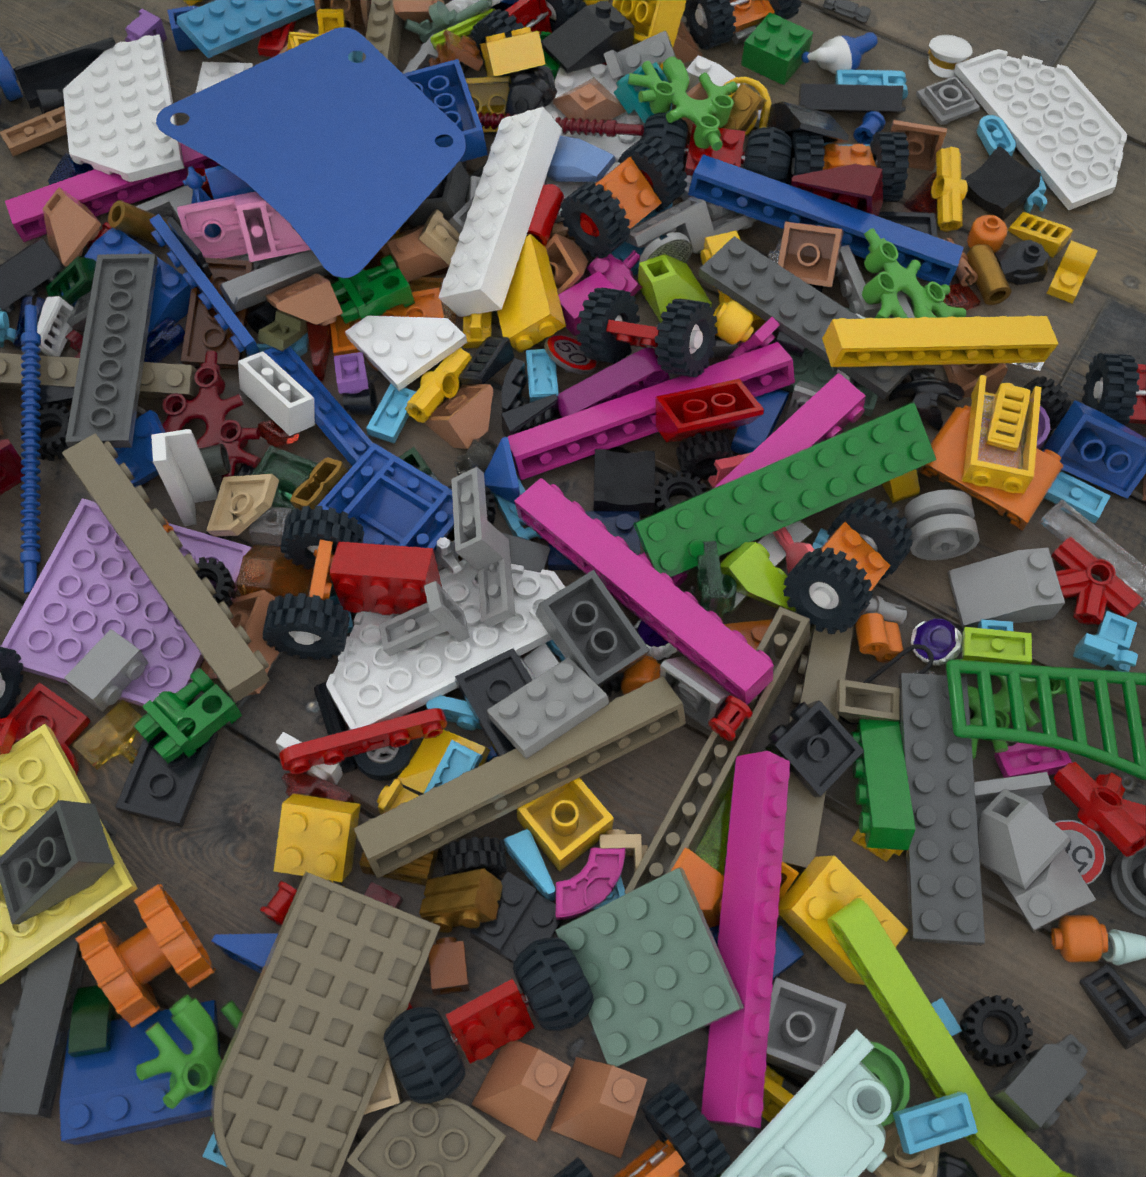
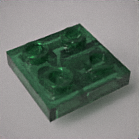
(290, 471)
(713, 583)

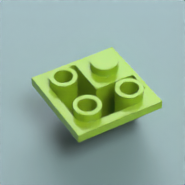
(668, 279)

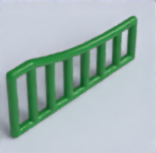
(1049, 738)

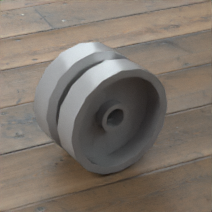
(941, 524)

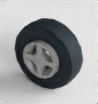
(387, 766)

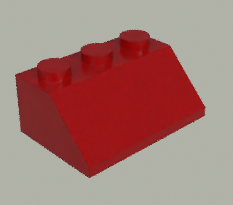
(705, 409)

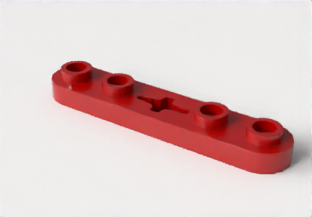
(336, 747)

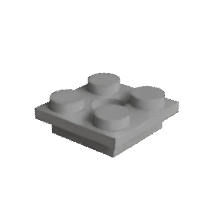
(948, 100)

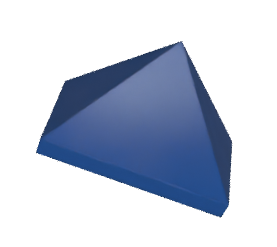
(501, 473)

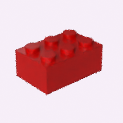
(382, 577)

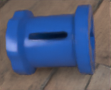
(872, 123)

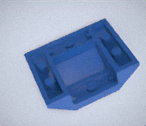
(393, 501)

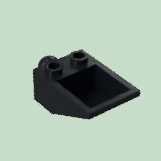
(797, 118)

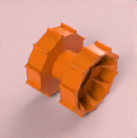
(128, 966)

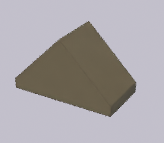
(867, 701)

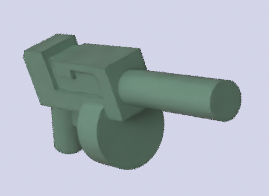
(443, 18)

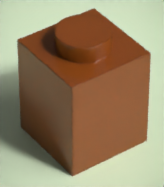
(448, 967)

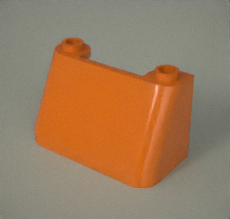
(950, 453)

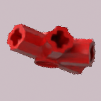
(1092, 594)
(1103, 807)

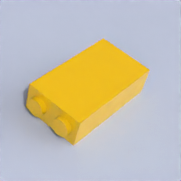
(532, 301)

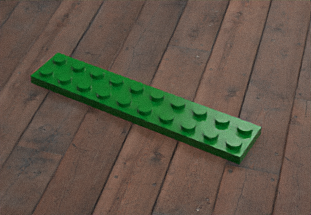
(786, 490)

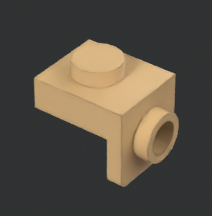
(631, 843)

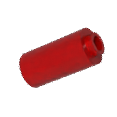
(546, 213)

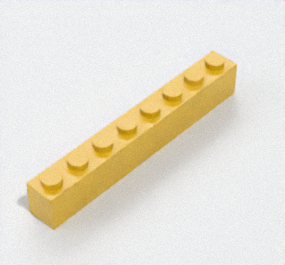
(938, 341)

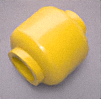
(733, 322)

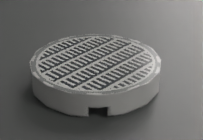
(675, 246)

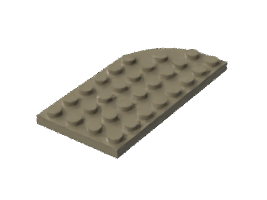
(316, 1032)

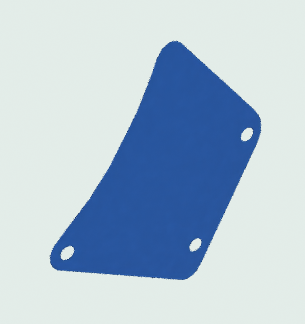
(325, 143)

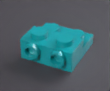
(628, 94)

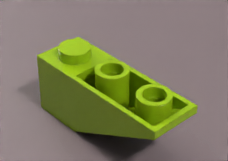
(756, 575)

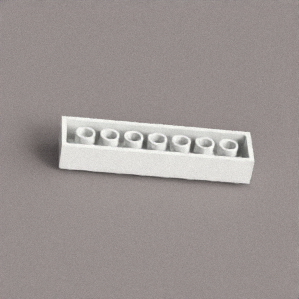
(500, 213)

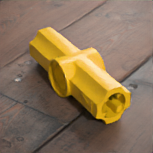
(949, 189)
(437, 386)

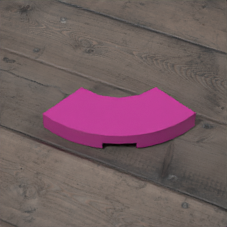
(591, 885)

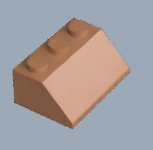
(250, 613)

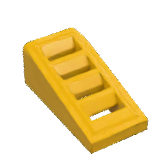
(1048, 233)
(1012, 399)

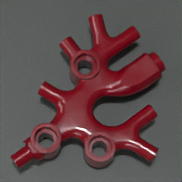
(212, 411)

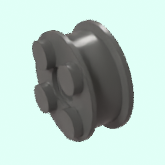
(1129, 881)

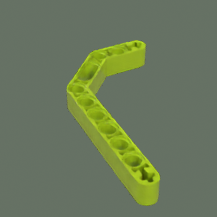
(931, 1044)

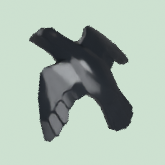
(925, 391)

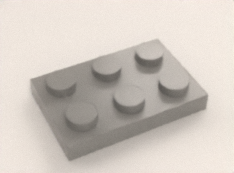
(547, 707)

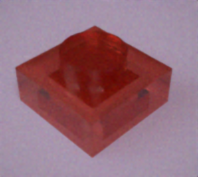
(275, 434)

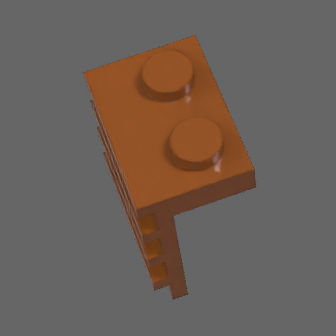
(458, 48)

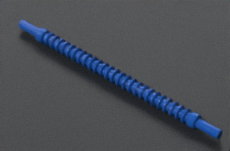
(31, 341)

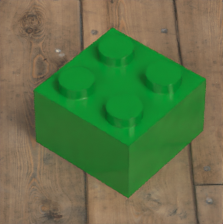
(776, 48)

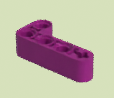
(615, 381)

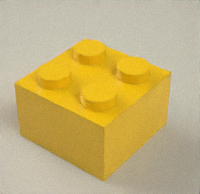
(512, 53)
(565, 822)
(316, 837)

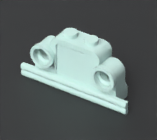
(827, 1125)

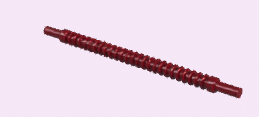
(610, 128)

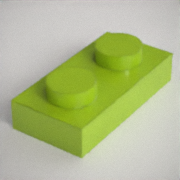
(996, 646)

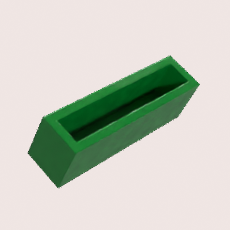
(883, 786)

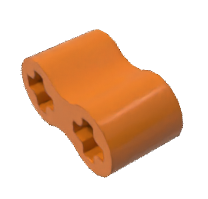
(878, 637)

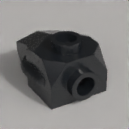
(1024, 262)

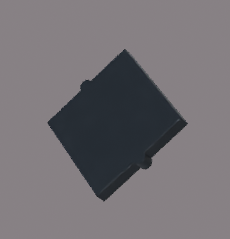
(191, 248)

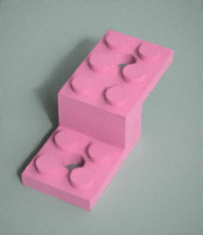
(246, 228)

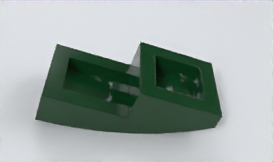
(90, 1022)

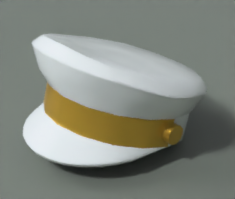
(947, 52)

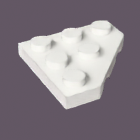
(405, 345)

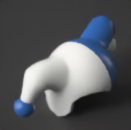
(842, 52)

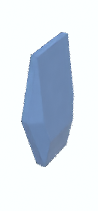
(579, 161)

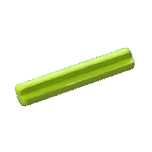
(460, 29)

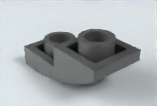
(527, 553)

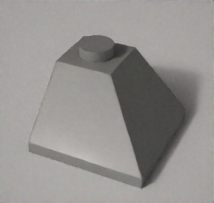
(1052, 894)

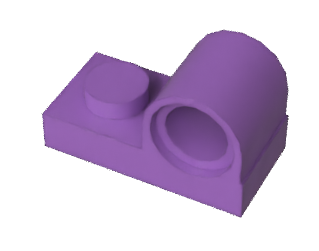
(351, 373)

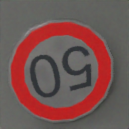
(567, 354)
(1084, 849)

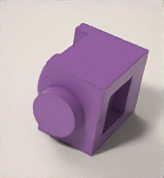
(145, 25)

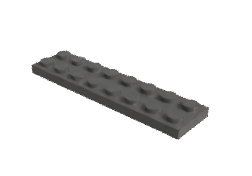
(793, 303)
(113, 350)
(945, 848)

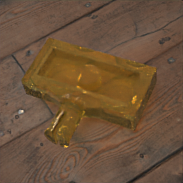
(110, 736)

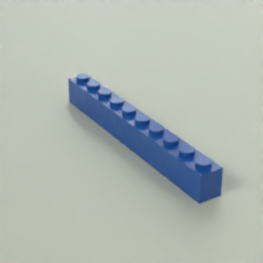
(781, 203)

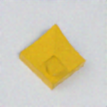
(428, 756)

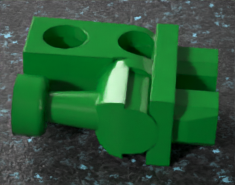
(373, 291)
(183, 724)

